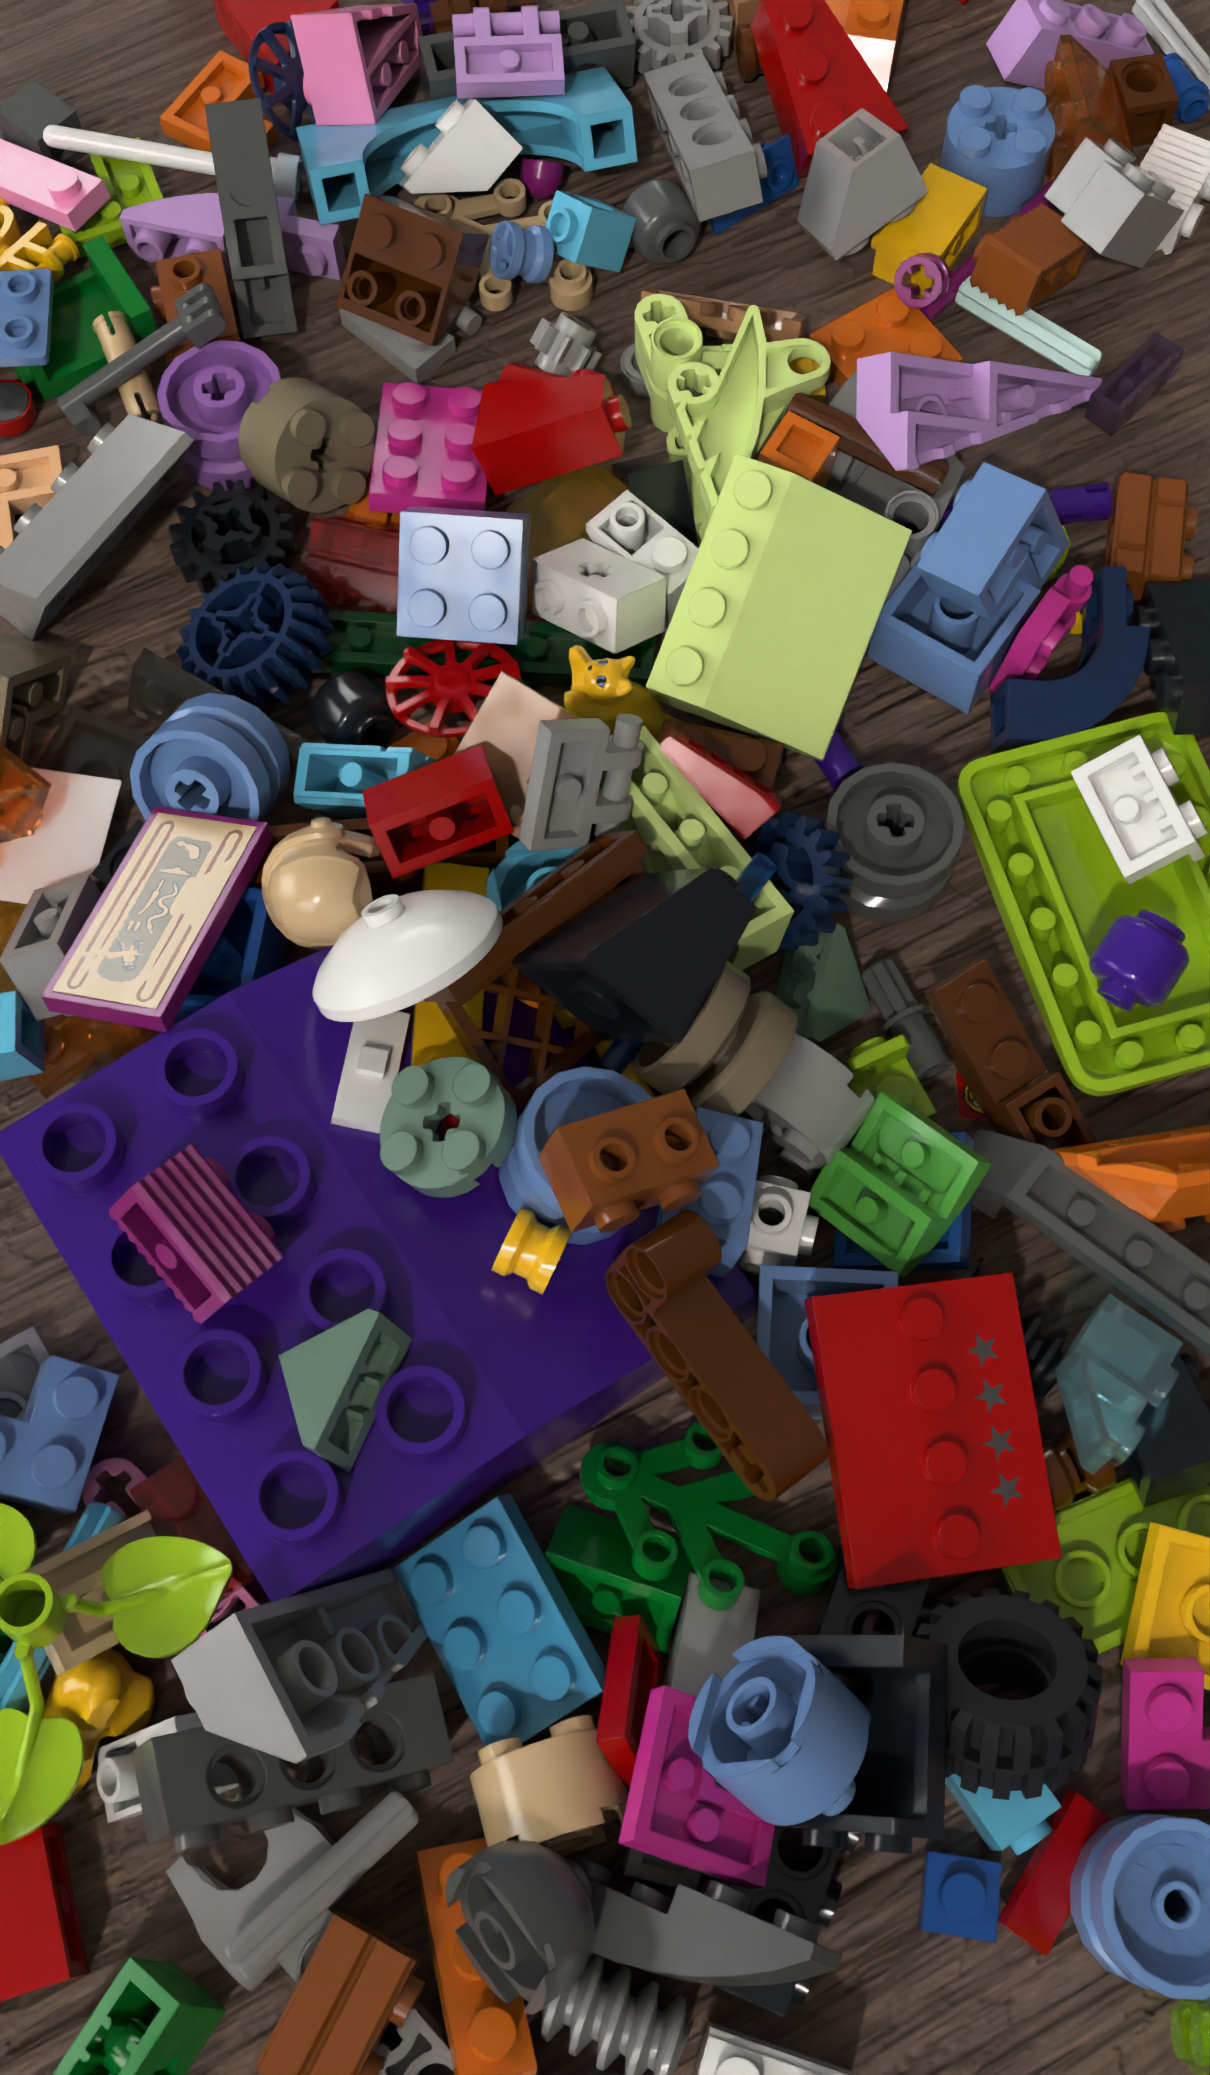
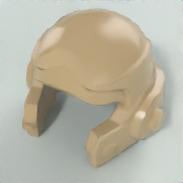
(315, 885)

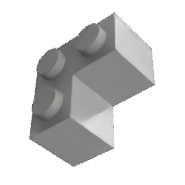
(1114, 202)

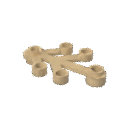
(569, 282)

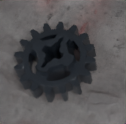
(230, 534)

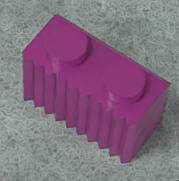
(196, 1232)

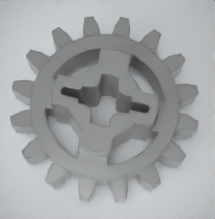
(679, 30)

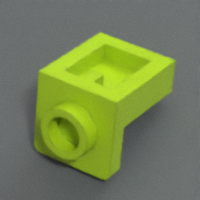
(884, 1068)

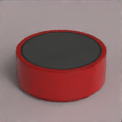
(16, 408)

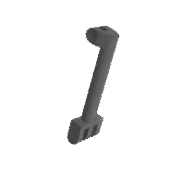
(197, 319)

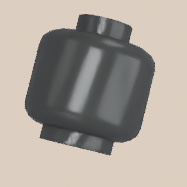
(664, 222)

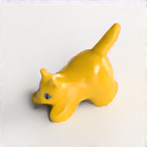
(604, 691)
(102, 1701)

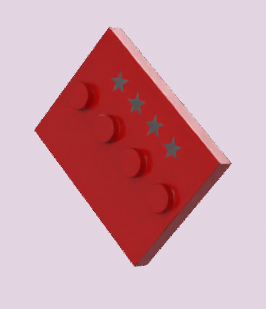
(931, 1430)

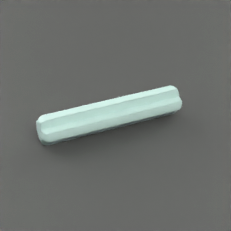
(1032, 331)

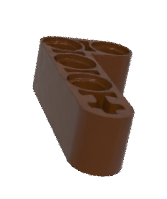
(712, 1357)

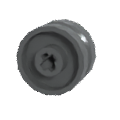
(900, 840)

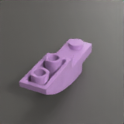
(195, 225)

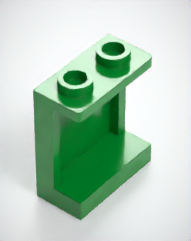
(76, 304)

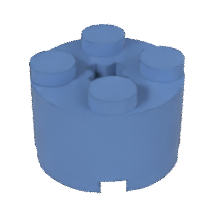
(1000, 143)
(781, 1732)

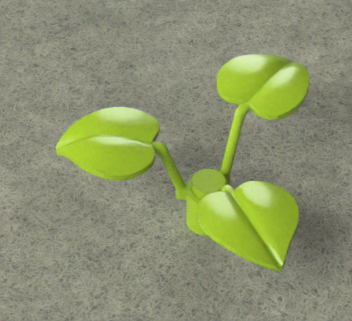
(161, 1604)

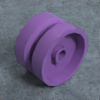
(207, 398)

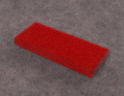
(1043, 1891)

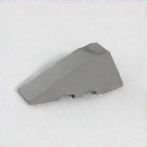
(302, 1666)

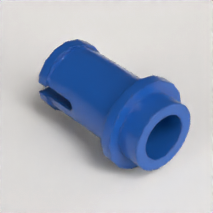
(1191, 93)

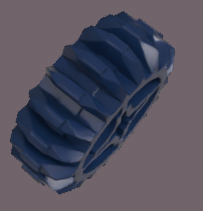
(258, 635)

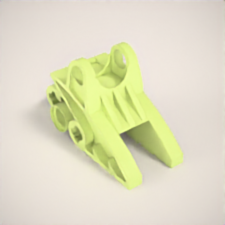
(719, 395)

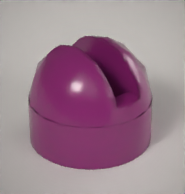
(541, 177)

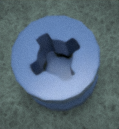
(521, 252)

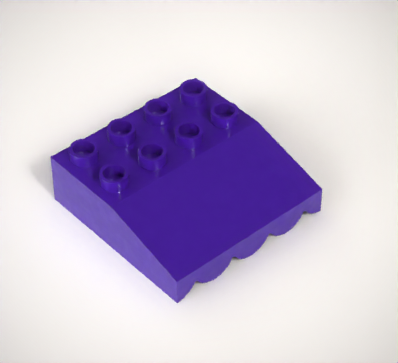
(490, 1364)

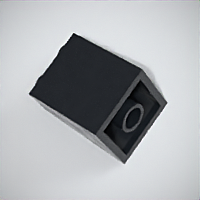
(642, 953)

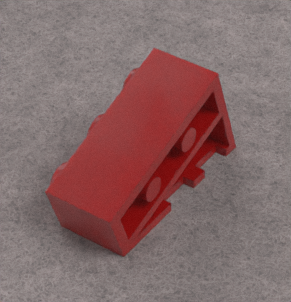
(815, 74)

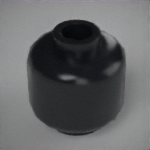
(353, 712)

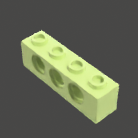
(688, 834)

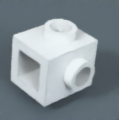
(778, 1245)

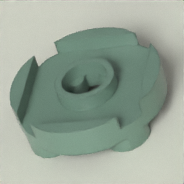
(420, 1103)

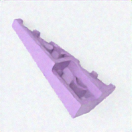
(934, 406)

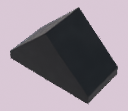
(662, 486)

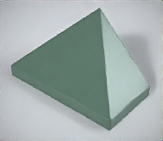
(823, 986)
(338, 1381)

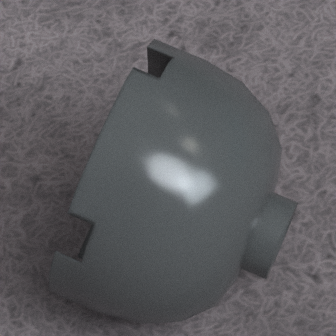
(525, 1920)

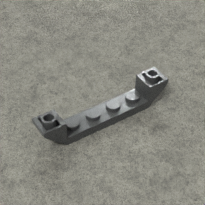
(1097, 1232)

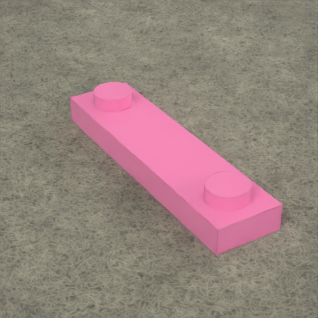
(49, 187)

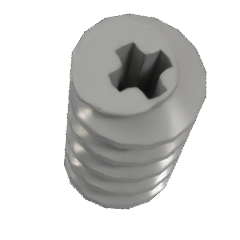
(619, 2021)

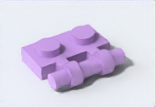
(508, 53)

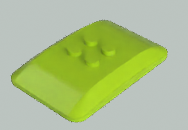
(1065, 890)

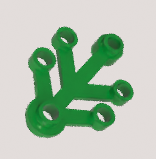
(695, 1514)

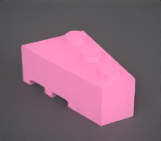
(356, 59)

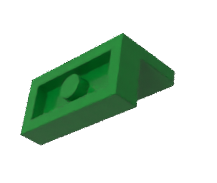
(598, 1576)

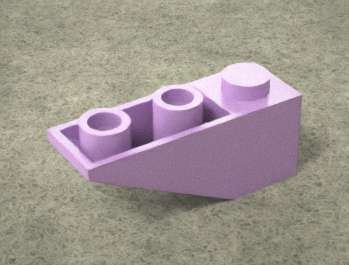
(1032, 30)

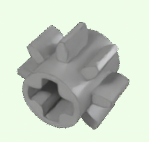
(565, 345)

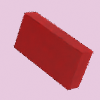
(631, 1672)

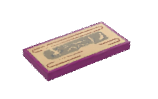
(158, 919)

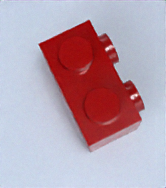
(437, 811)

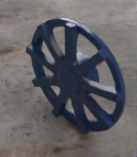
(286, 79)

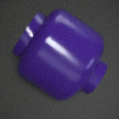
(1139, 960)

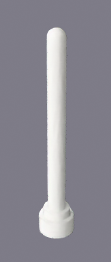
(285, 168)

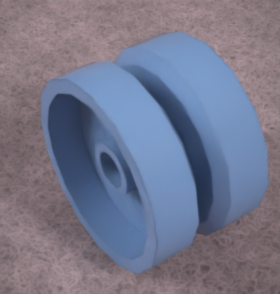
(212, 760)
(557, 1102)
(1121, 1897)

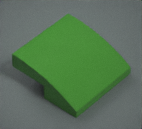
(898, 1184)

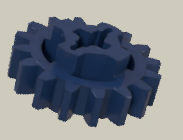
(806, 873)

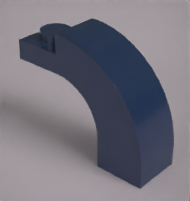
(1106, 673)

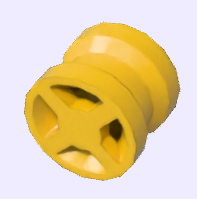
(531, 1250)

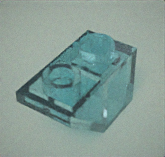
(1109, 1378)

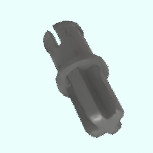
(906, 1018)

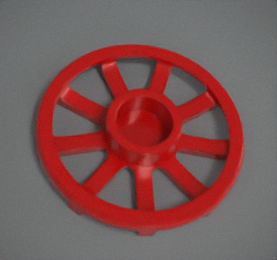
(450, 687)

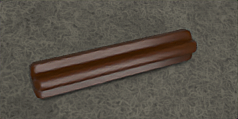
(858, 444)

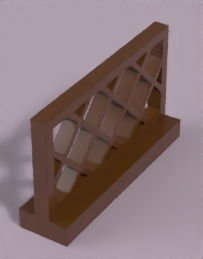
(526, 919)

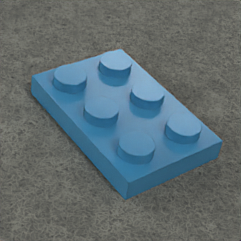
(502, 1624)

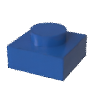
(959, 1896)

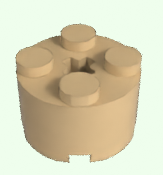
(549, 1790)

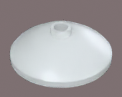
(404, 952)

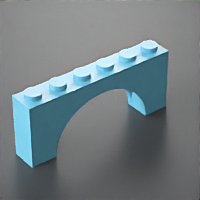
(585, 126)

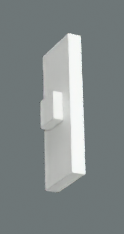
(369, 1071)

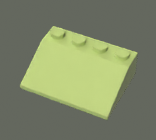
(778, 608)

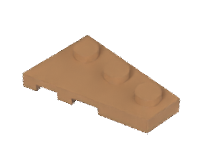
(725, 317)

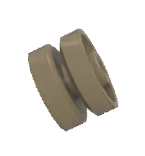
(726, 1050)

